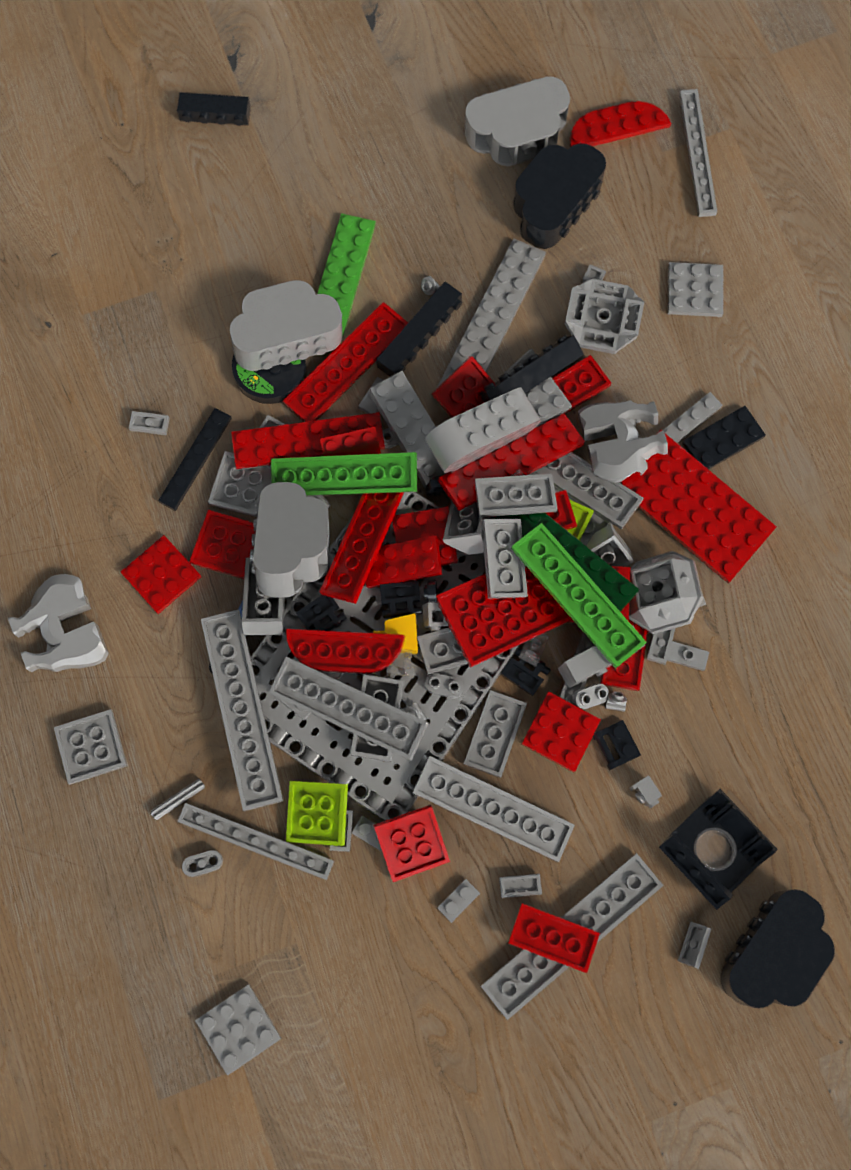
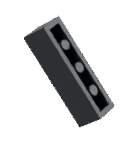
(213, 108)

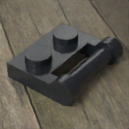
(621, 741)

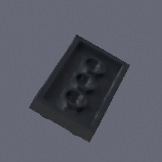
(724, 438)

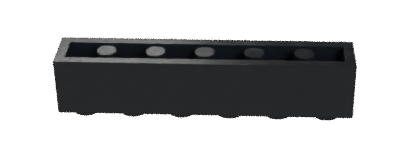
(420, 330)
(536, 369)

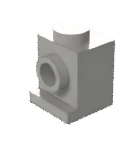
(428, 610)
(646, 792)

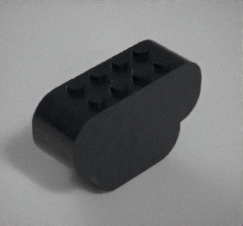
(557, 191)
(780, 953)

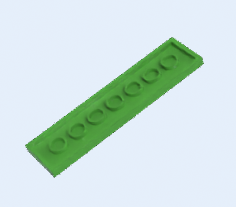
(347, 262)
(349, 473)
(578, 595)

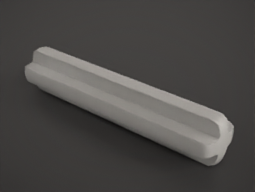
(177, 799)

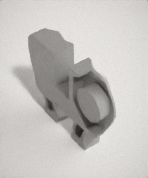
(628, 454)
(54, 602)

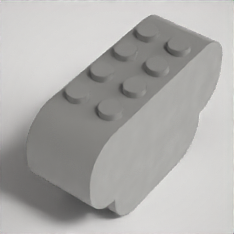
(517, 120)
(284, 326)
(482, 430)
(289, 540)

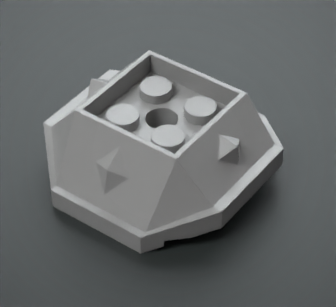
(605, 299)
(676, 601)

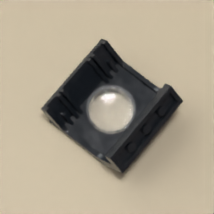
(717, 848)

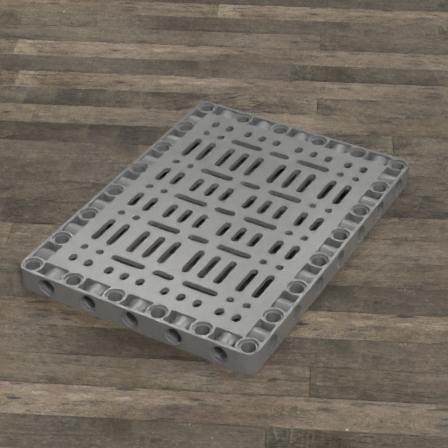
(443, 726)

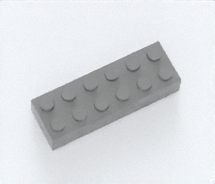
(407, 422)

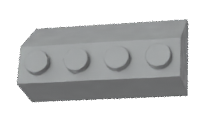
(465, 529)

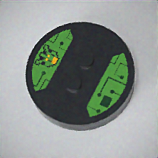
(271, 384)

